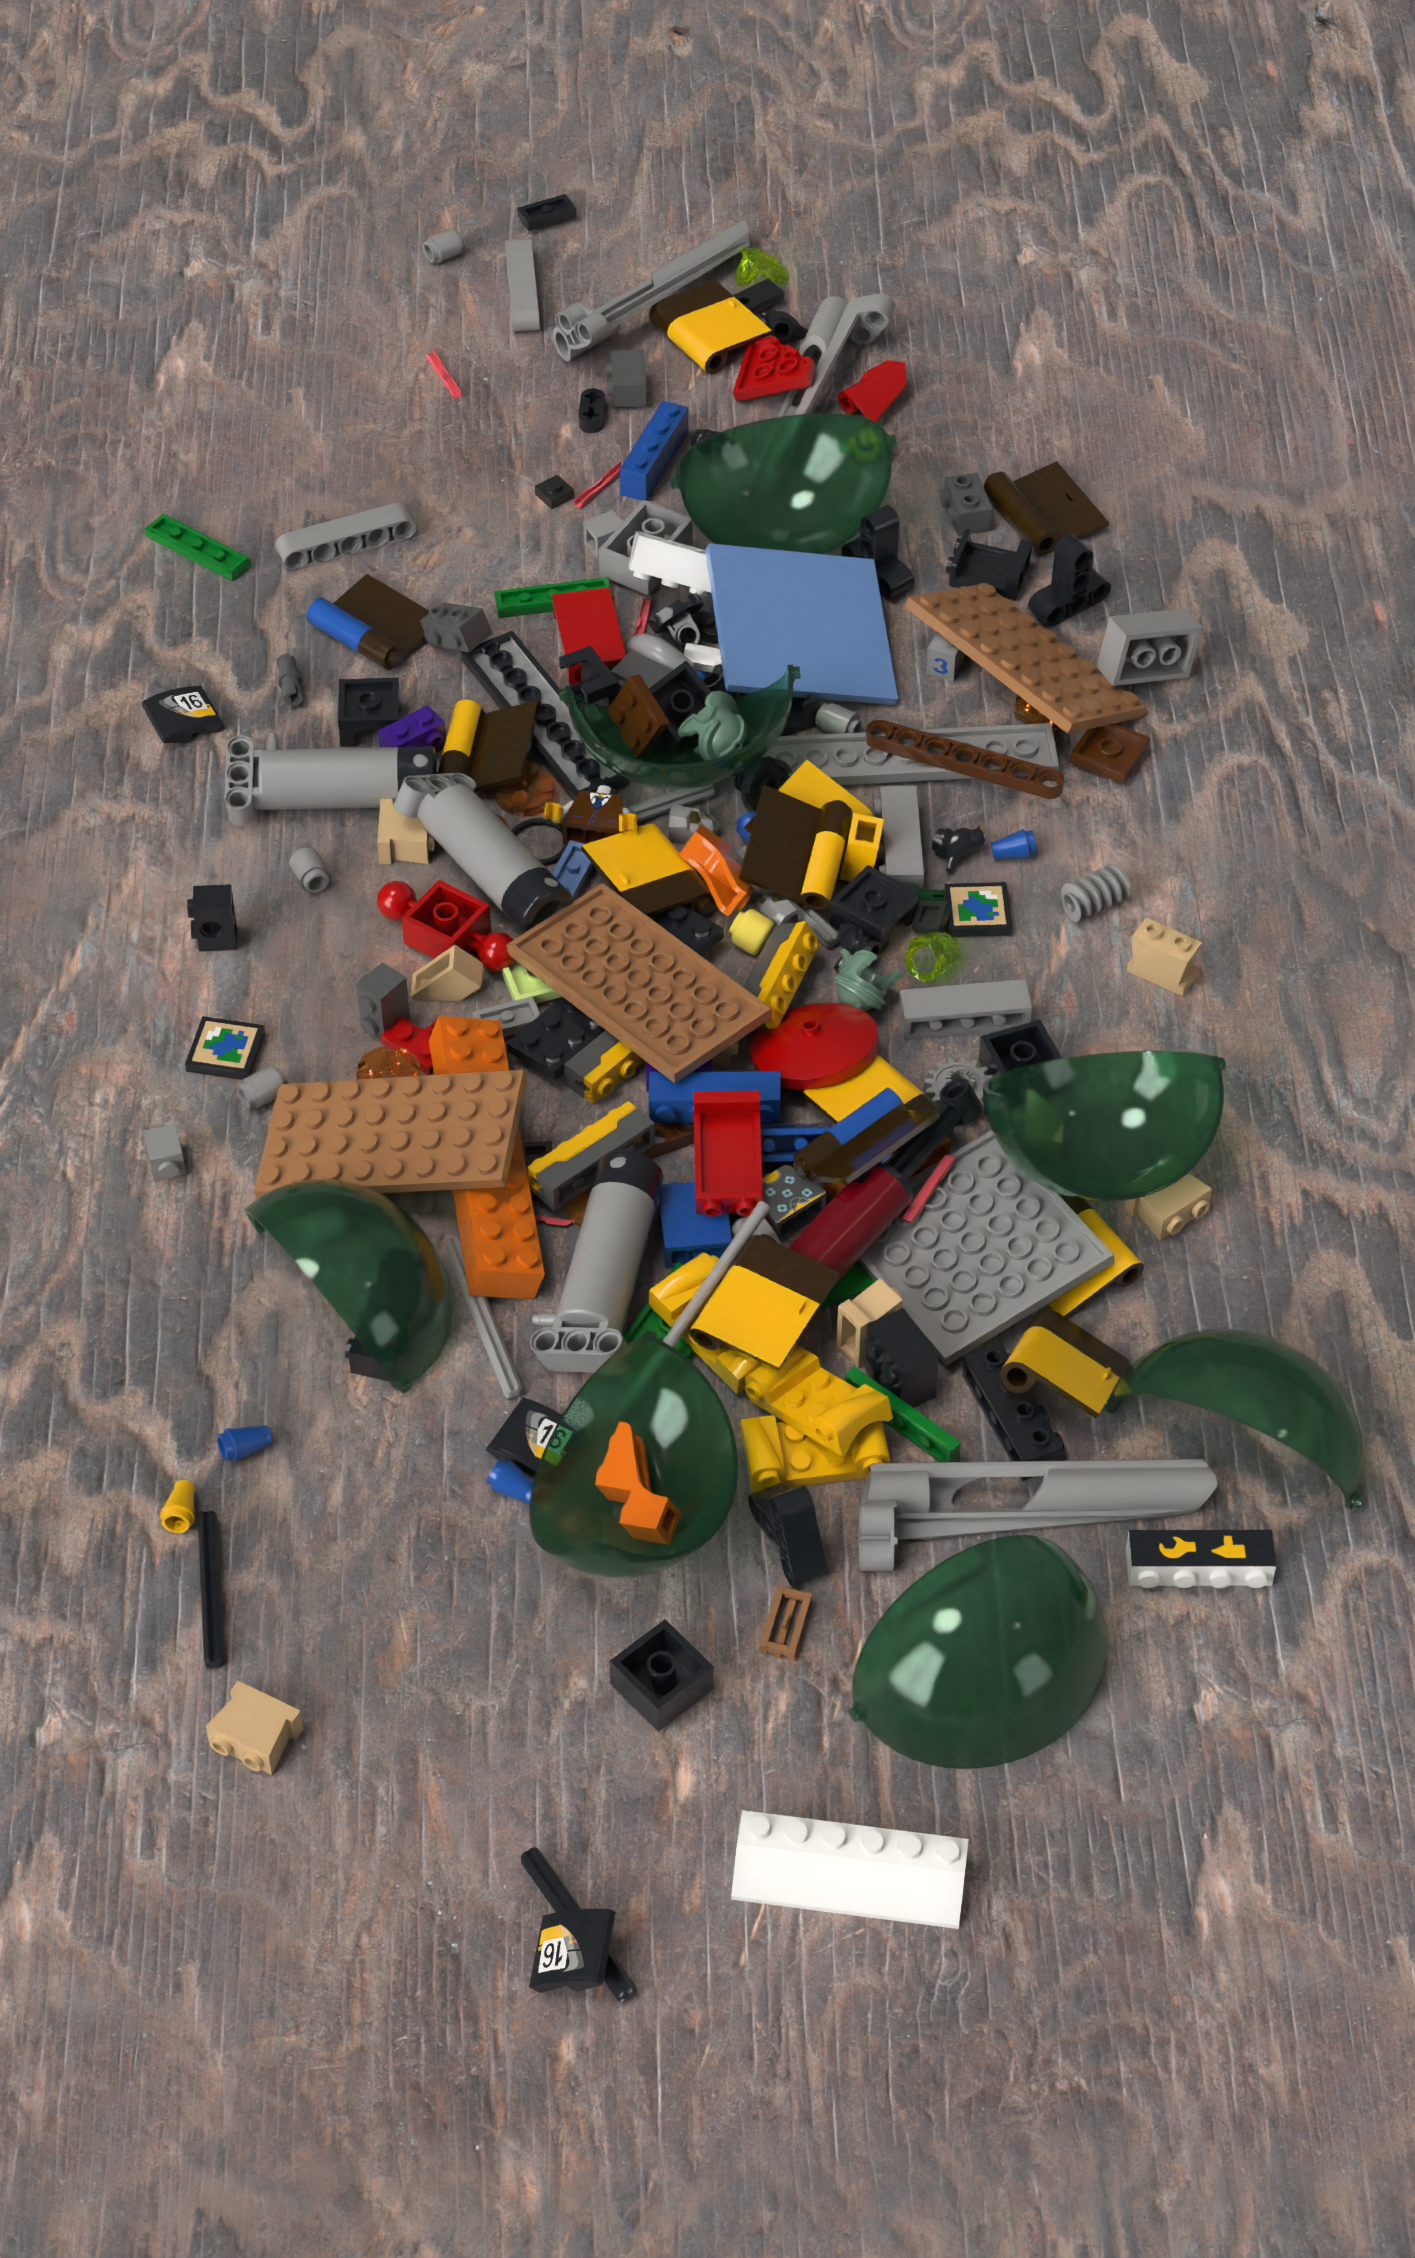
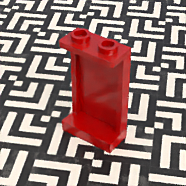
(588, 620)
(727, 1152)

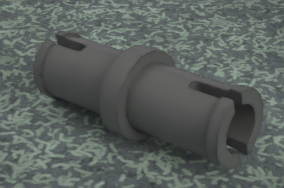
(289, 680)

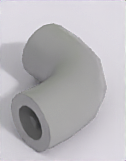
(657, 650)

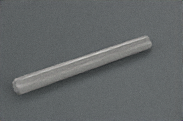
(486, 1326)

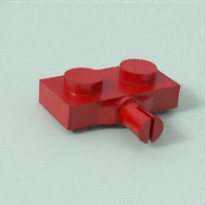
(412, 1038)

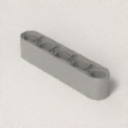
(522, 285)
(345, 536)

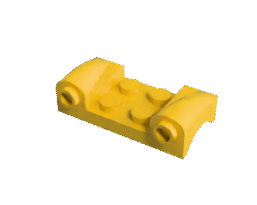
(671, 1298)
(816, 1400)
(787, 1456)

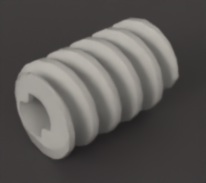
(1095, 891)

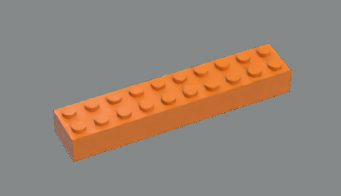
(499, 1222)

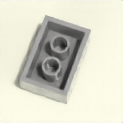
(649, 519)
(1149, 646)

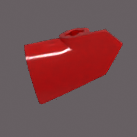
(875, 391)

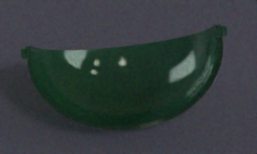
(787, 481)
(762, 711)
(1108, 1120)
(368, 1265)
(1262, 1387)
(687, 1455)
(984, 1656)

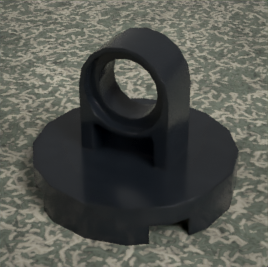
(677, 618)
(765, 771)

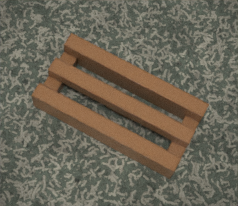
(779, 1648)

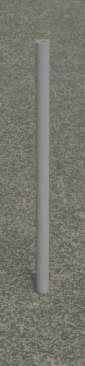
(716, 1274)

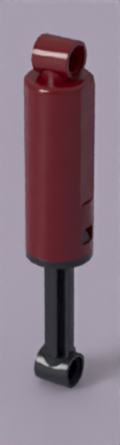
(880, 1194)

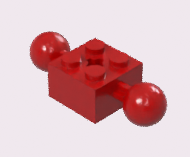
(445, 919)

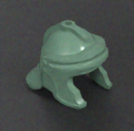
(718, 726)
(860, 984)

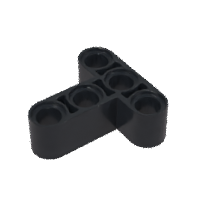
(880, 542)
(1073, 584)
(793, 1527)

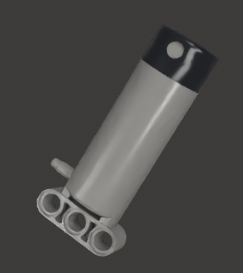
(316, 776)
(483, 846)
(602, 1266)

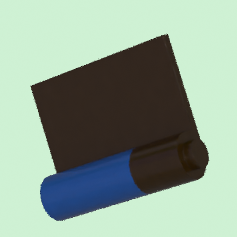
(372, 621)
(861, 1139)

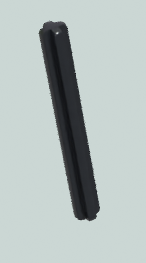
(210, 1590)
(562, 1900)

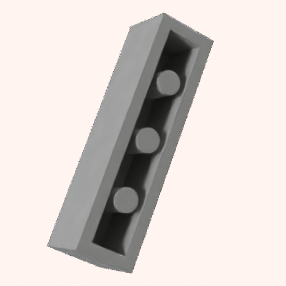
(900, 835)
(964, 1008)

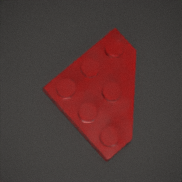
(771, 369)

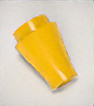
(179, 1509)

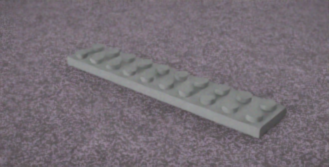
(852, 761)

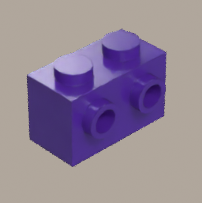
(415, 730)

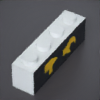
(1200, 1558)

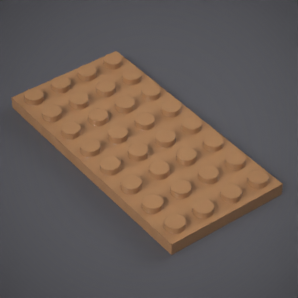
(1026, 657)
(639, 982)
(395, 1132)

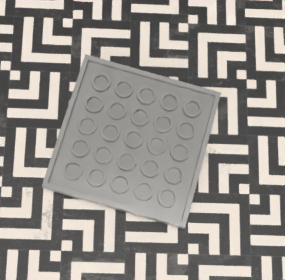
(982, 1251)

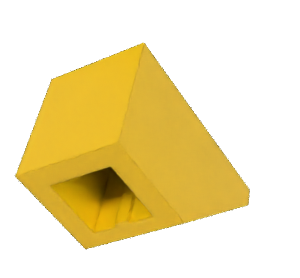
(861, 845)

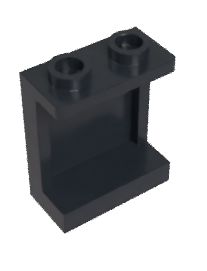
(982, 563)

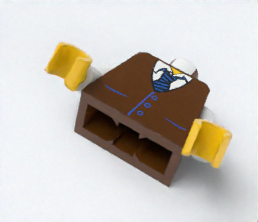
(591, 816)

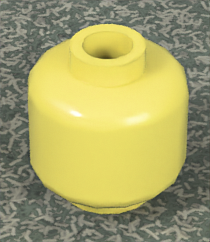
(751, 931)

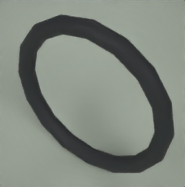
(559, 827)

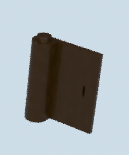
(1044, 506)

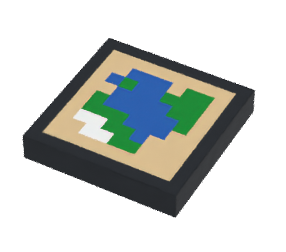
(978, 909)
(225, 1048)

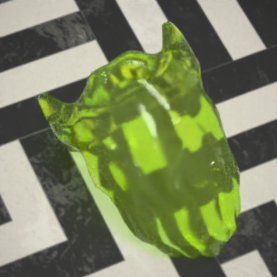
(759, 263)
(944, 948)

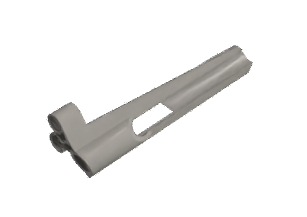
(832, 325)
(585, 327)
(917, 1498)

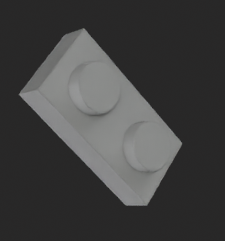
(513, 1015)

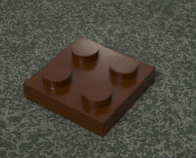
(638, 716)
(1110, 751)

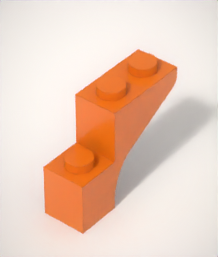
(708, 856)
(626, 1480)

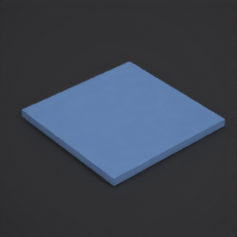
(803, 613)

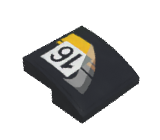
(181, 713)
(525, 1435)
(572, 1949)

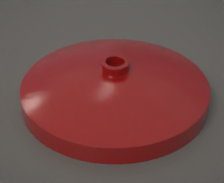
(817, 1045)

